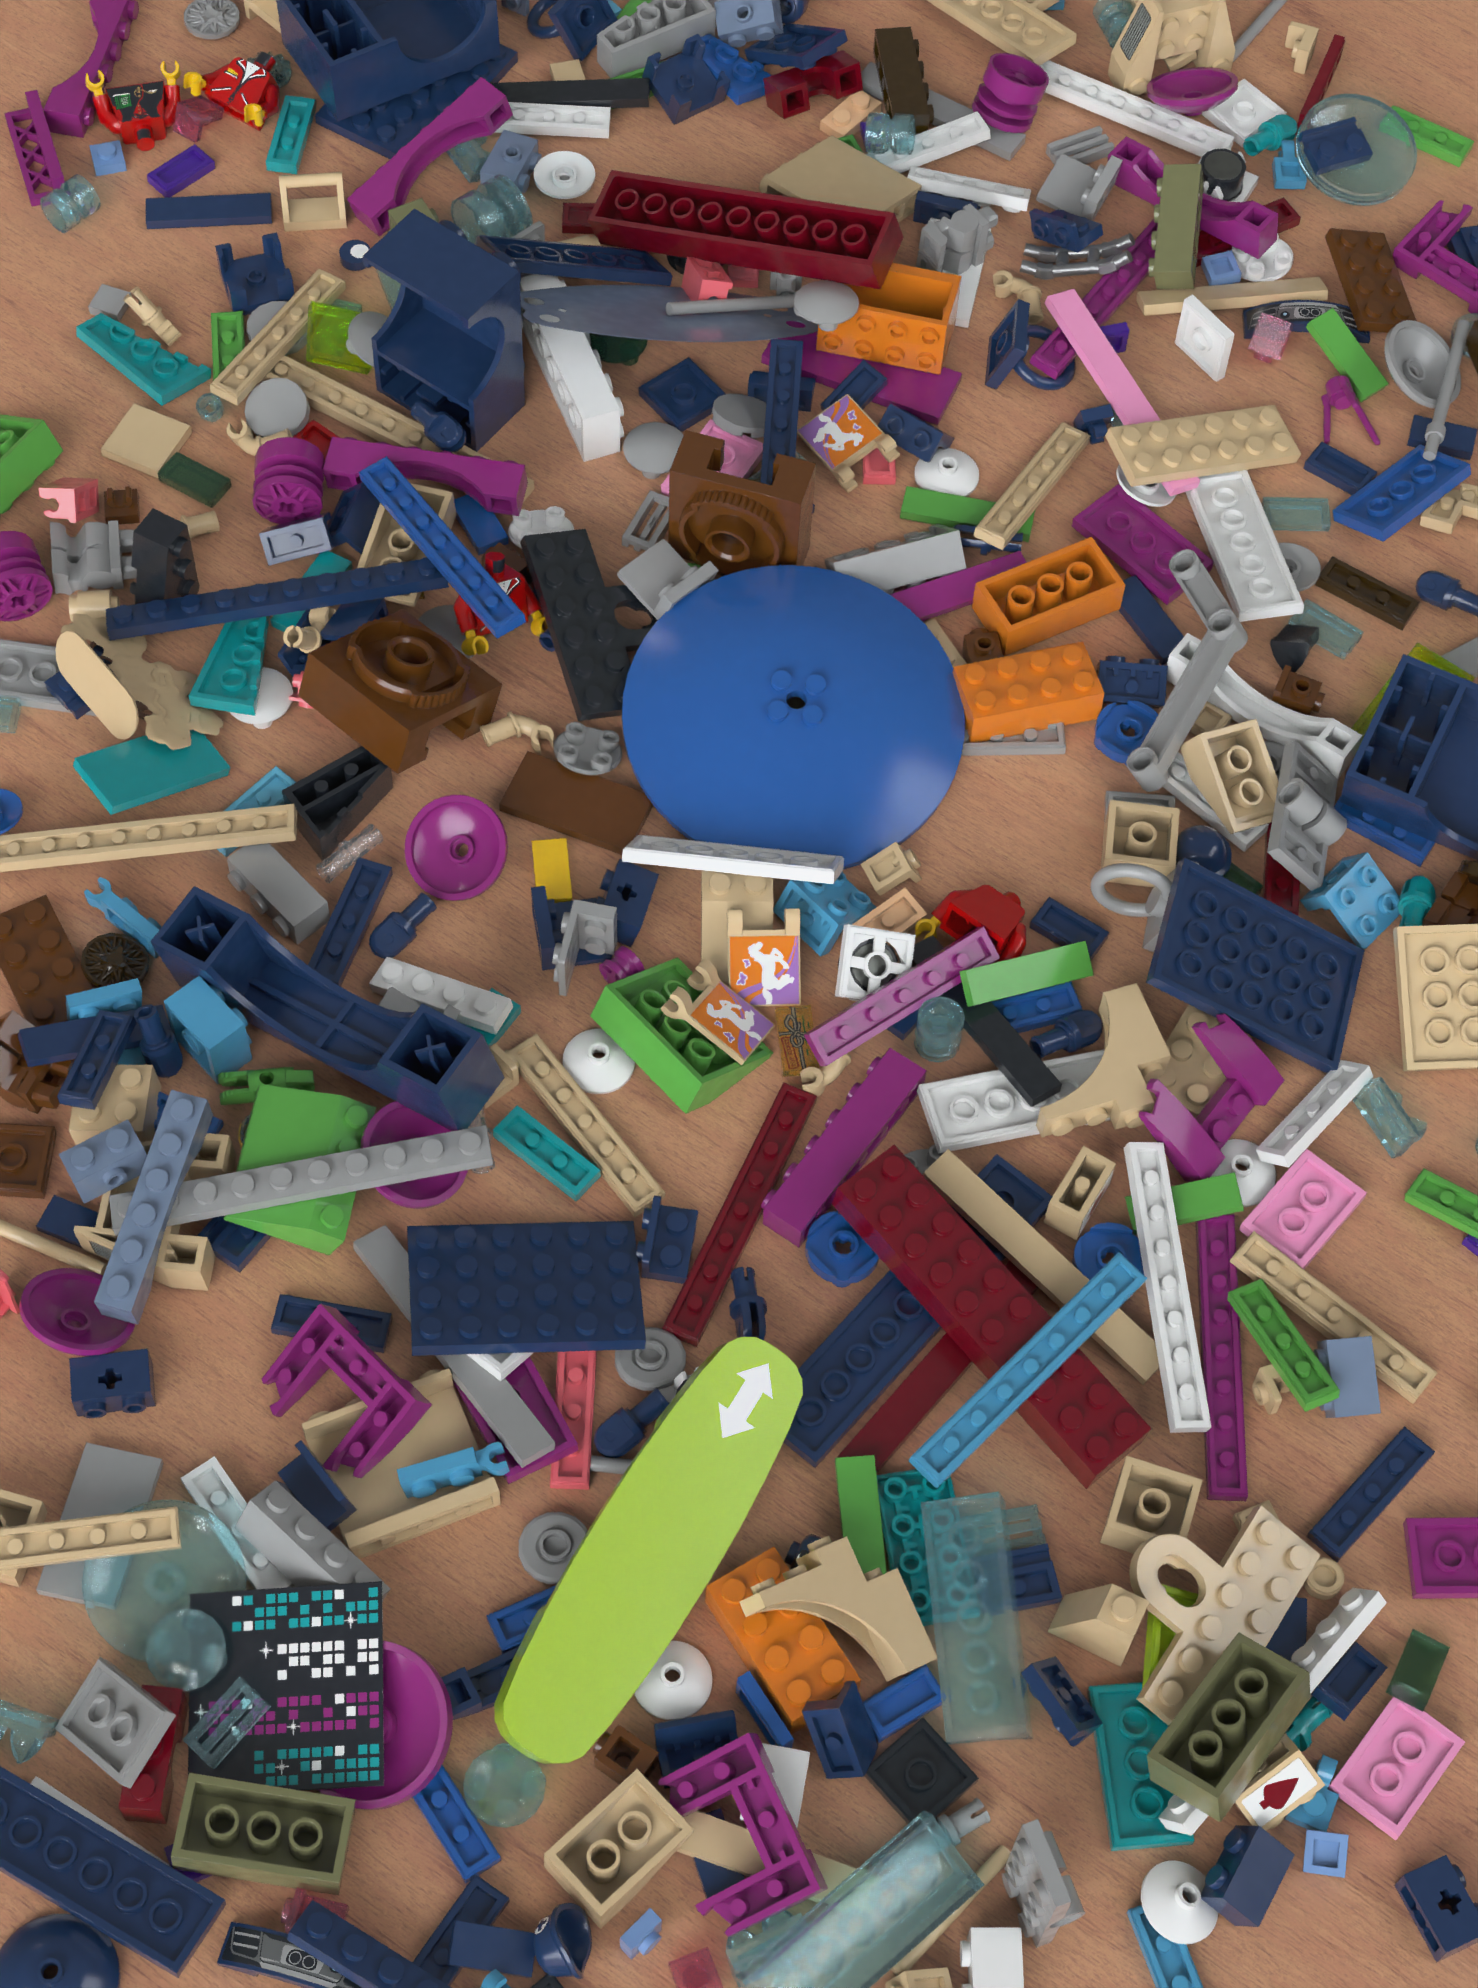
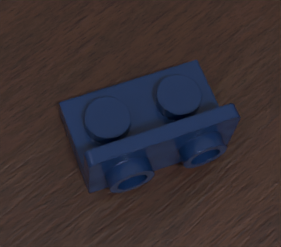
(1064, 229)
(913, 433)
(1133, 681)
(668, 1242)
(1062, 1700)

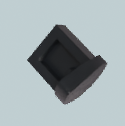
(1294, 645)

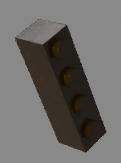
(902, 75)

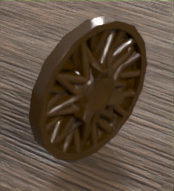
(114, 959)

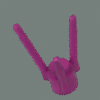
(1341, 396)

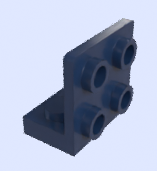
(548, 922)

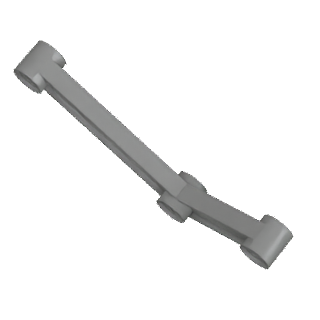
(1186, 701)

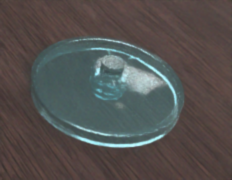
(1388, 138)
(137, 1590)

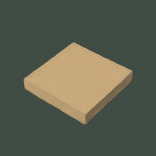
(145, 440)

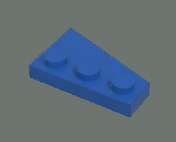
(744, 76)

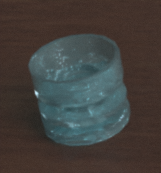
(492, 210)

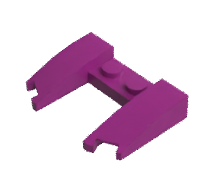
(1424, 253)
(1251, 1080)
(392, 1402)
(790, 1868)

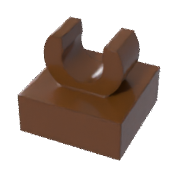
(122, 505)

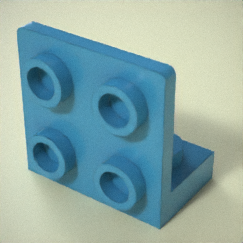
(1357, 897)
(823, 909)
(112, 998)

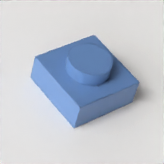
(108, 158)
(1221, 268)
(1325, 1853)
(642, 1935)

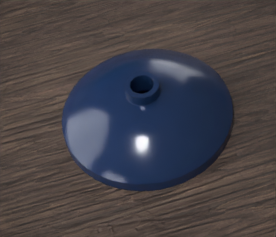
(61, 1940)

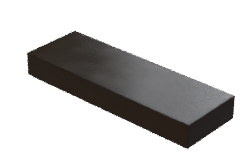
(1367, 593)

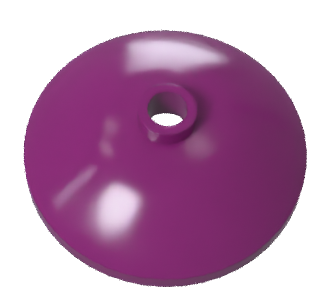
(1192, 89)
(435, 843)
(400, 1123)
(63, 1314)

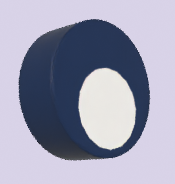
(352, 254)

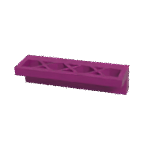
(45, 146)

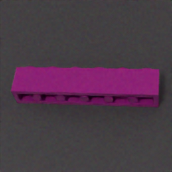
(843, 1146)

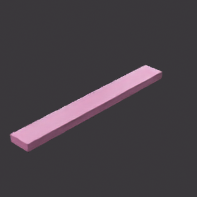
(1106, 368)

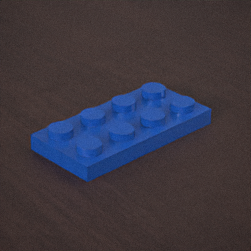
(1401, 493)

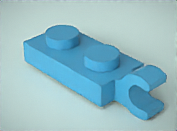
(124, 915)
(451, 1469)

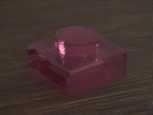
(695, 1971)

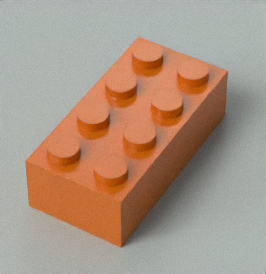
(1048, 595)
(1028, 691)
(783, 1649)

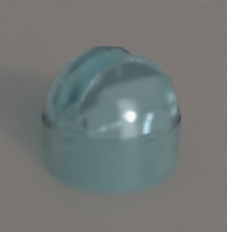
(214, 402)

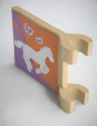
(843, 437)
(765, 962)
(719, 1014)

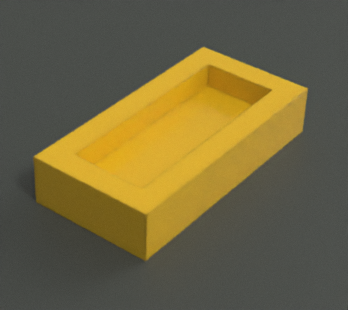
(552, 868)

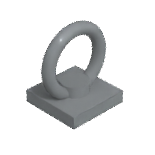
(1156, 901)

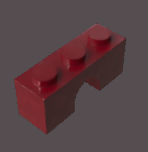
(832, 75)
(152, 1791)

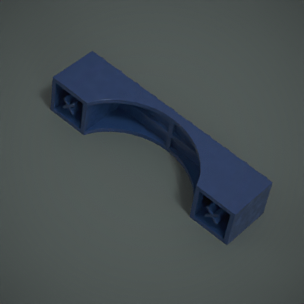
(407, 1056)

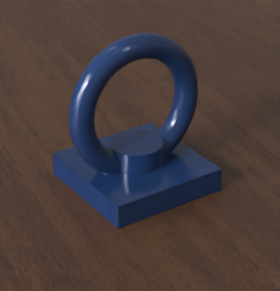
(574, 21)
(1009, 346)

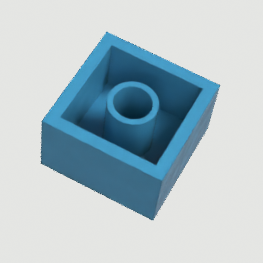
(209, 1028)

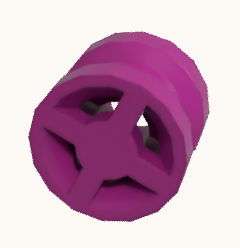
(621, 965)

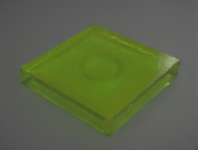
(327, 338)

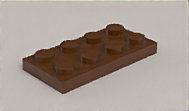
(1369, 279)
(39, 962)

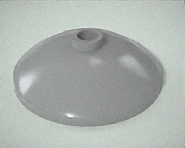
(1418, 361)

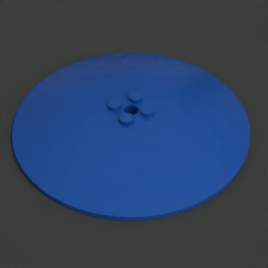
(747, 769)

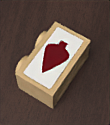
(1079, 1193)
(1279, 1786)

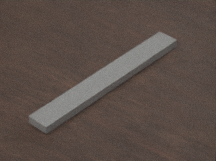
(492, 1398)

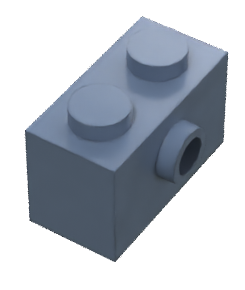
(747, 20)
(512, 157)
(105, 1161)
(1354, 1372)

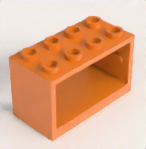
(902, 322)

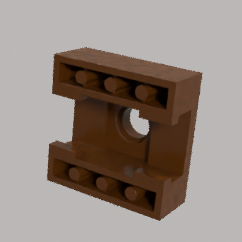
(737, 519)
(396, 685)

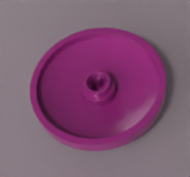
(415, 1730)

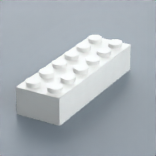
(575, 378)

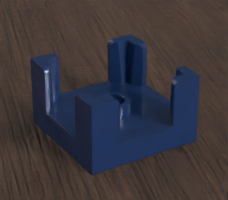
(685, 82)
(255, 278)

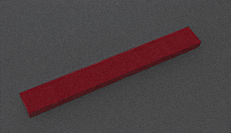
(739, 1214)
(916, 1396)

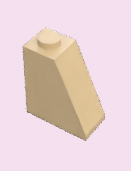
(1100, 1620)

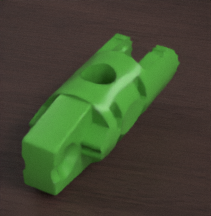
(280, 1077)

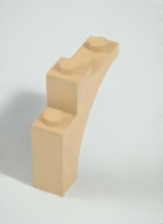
(1117, 1086)
(866, 1606)

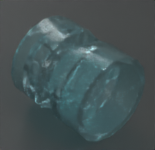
(1112, 18)
(888, 133)
(69, 203)
(939, 1029)

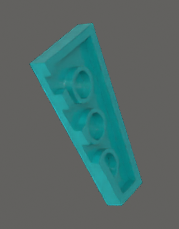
(142, 360)
(233, 668)

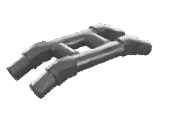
(1110, 250)

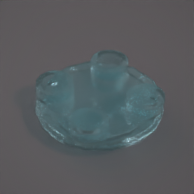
(186, 1649)
(504, 1786)

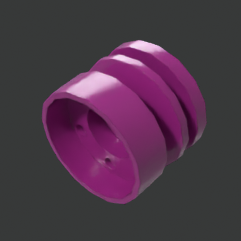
(1010, 92)
(288, 480)
(22, 577)

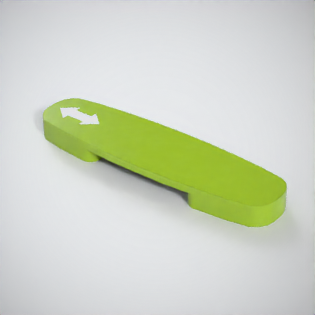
(649, 1552)

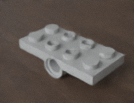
(1304, 816)
(1037, 1883)

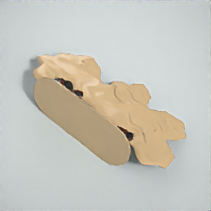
(134, 688)

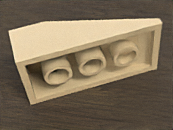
(391, 544)

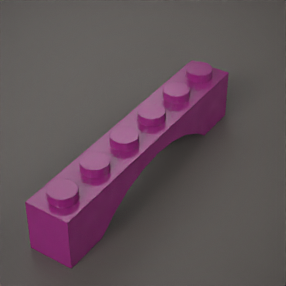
(71, 104)
(471, 116)
(1240, 224)
(492, 483)

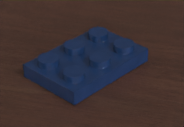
(797, 46)

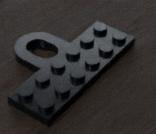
(583, 620)

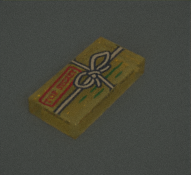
(793, 1047)

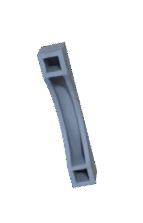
(136, 1250)

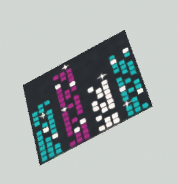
(319, 1668)

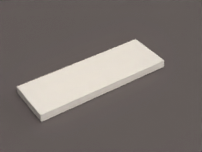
(1244, 547)
(734, 859)
(988, 1107)

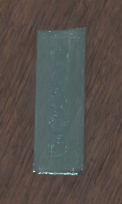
(976, 1619)
(871, 1915)

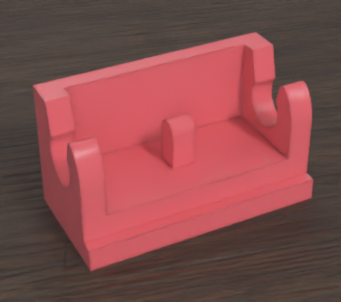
(705, 280)
(76, 498)

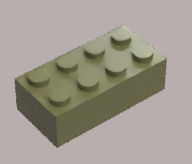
(1229, 1726)
(263, 1834)

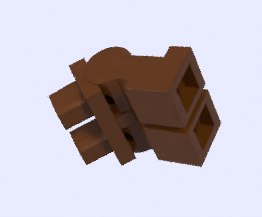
(1457, 903)
(21, 1084)

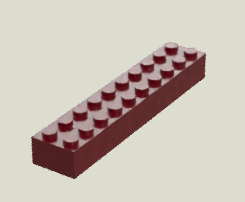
(747, 228)
(986, 1310)

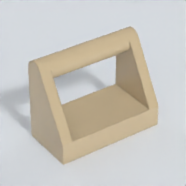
(313, 212)

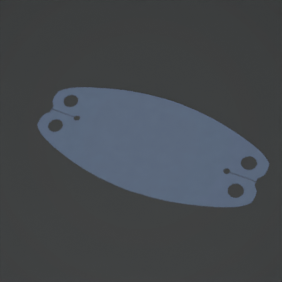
(641, 314)

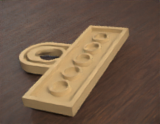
(1013, 25)
(1240, 1595)

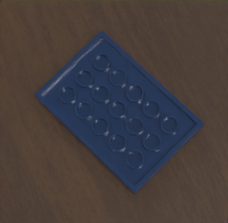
(398, 121)
(1256, 965)
(524, 1288)

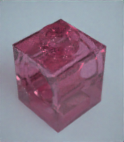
(1270, 338)

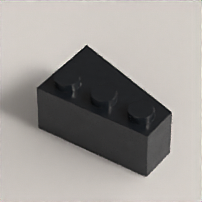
(162, 559)
(338, 798)

